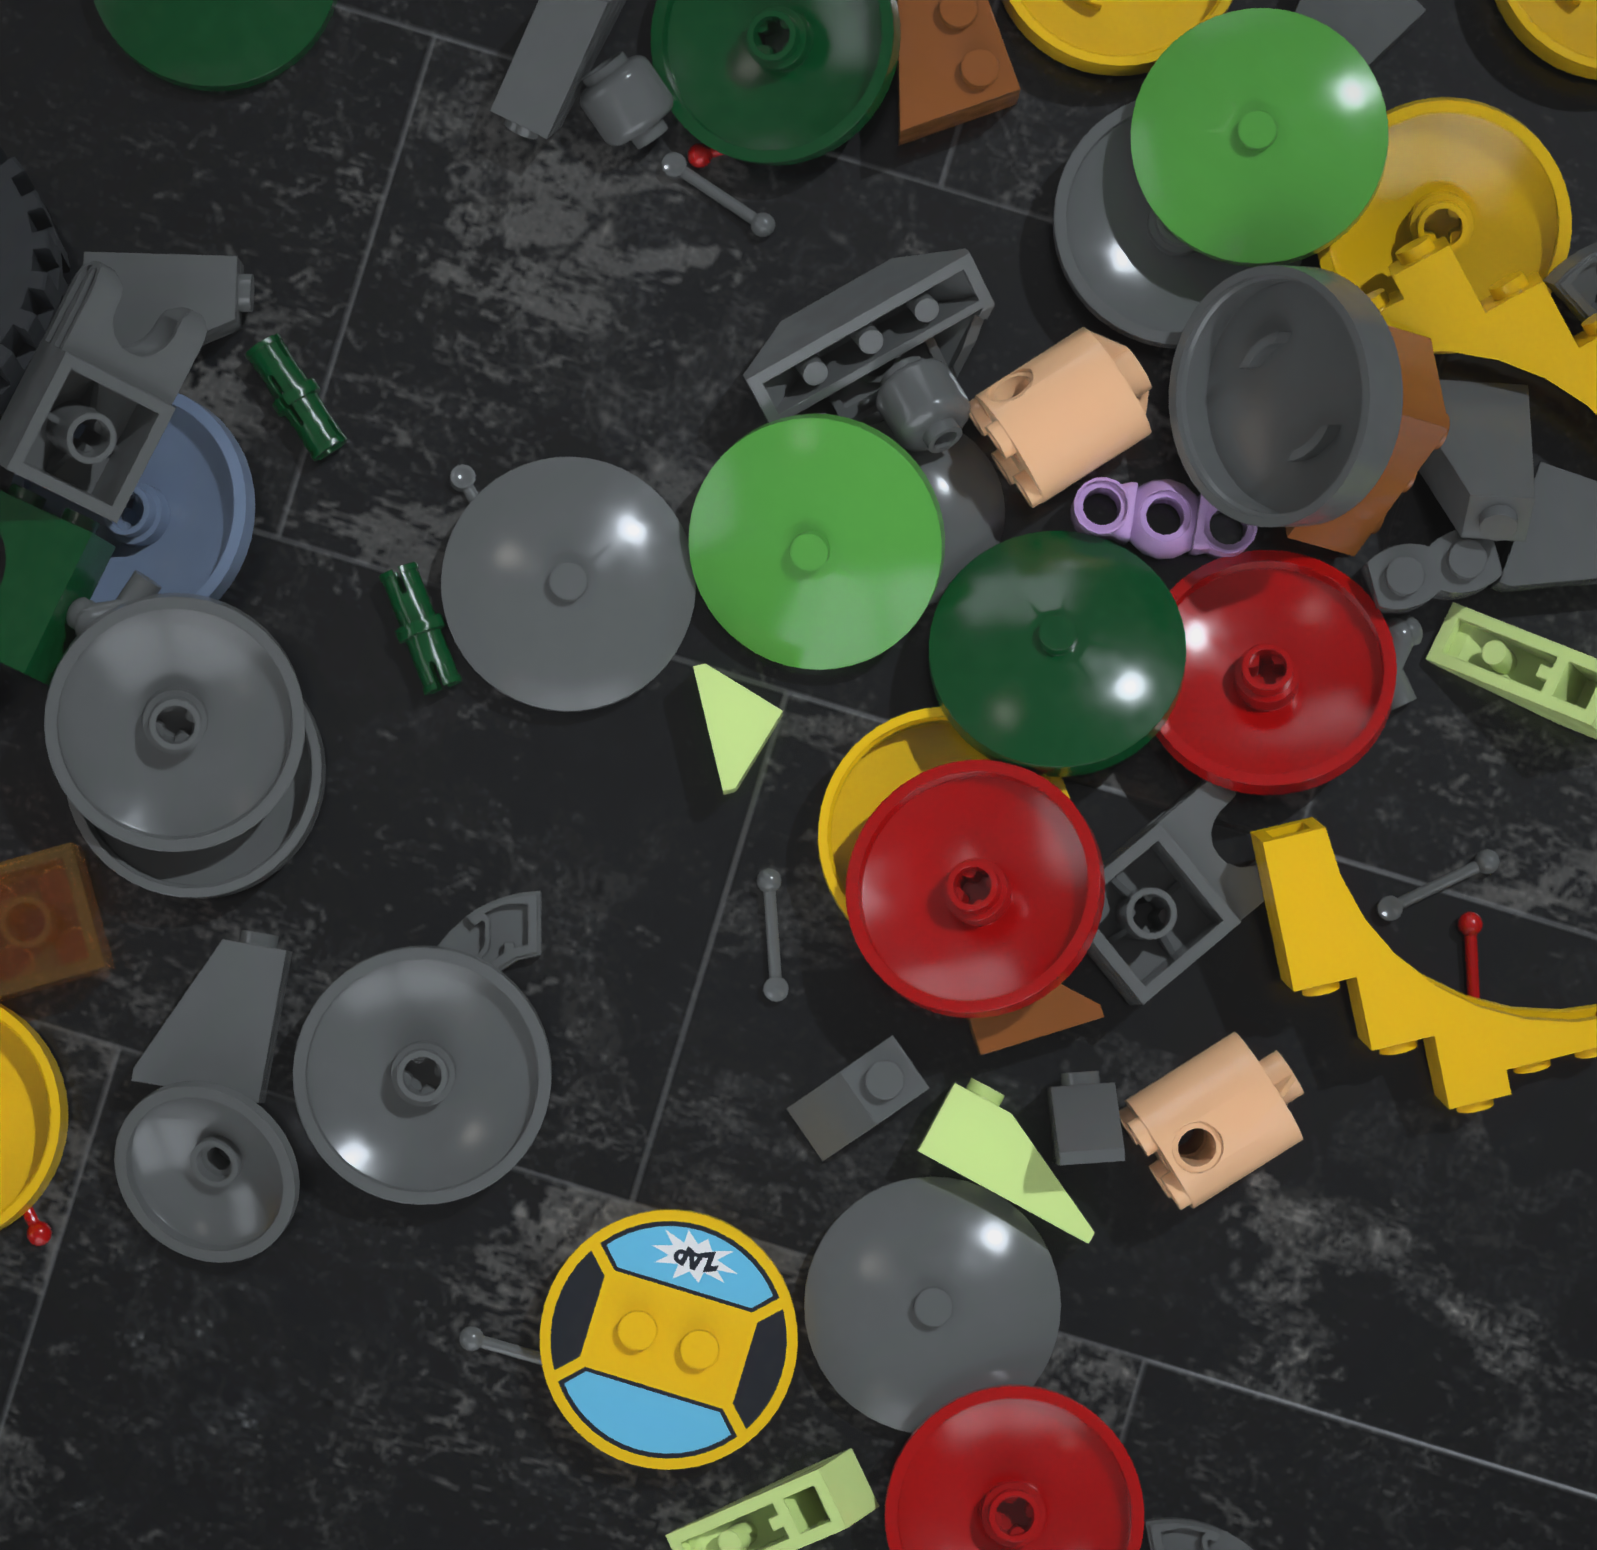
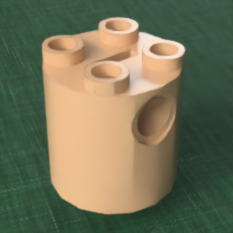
(1064, 413)
(1235, 1117)

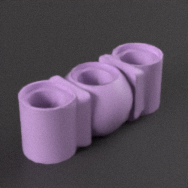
(1132, 523)

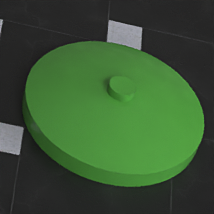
(1259, 137)
(816, 541)

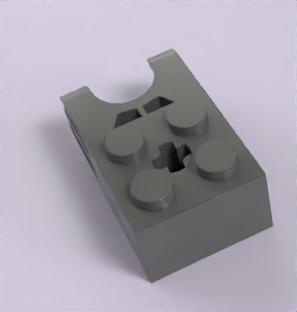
(109, 388)
(1187, 882)

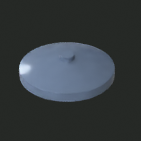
(186, 515)

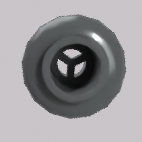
(626, 100)
(923, 404)

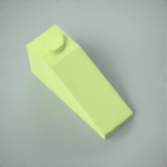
(1519, 667)
(994, 1151)
(787, 1512)

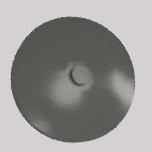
(1117, 248)
(568, 584)
(174, 722)
(422, 1075)
(929, 1298)

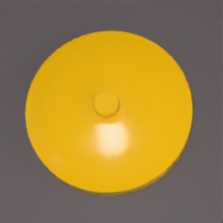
(1464, 176)

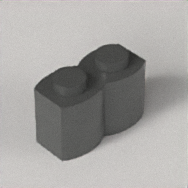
(1413, 574)

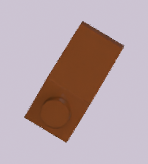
(1048, 1015)

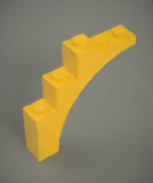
(1511, 325)
(1327, 940)

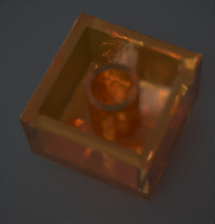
(49, 922)

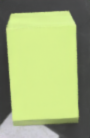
(736, 724)

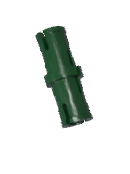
(296, 397)
(420, 628)

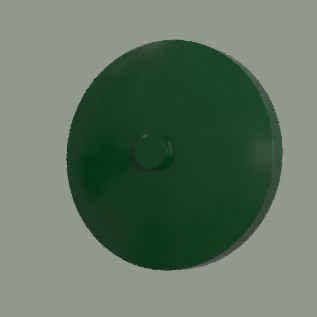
(215, 41)
(775, 74)
(1057, 653)

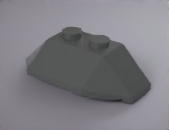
(844, 343)

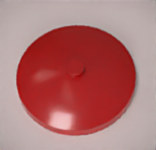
(1280, 673)
(975, 888)
(1013, 1475)

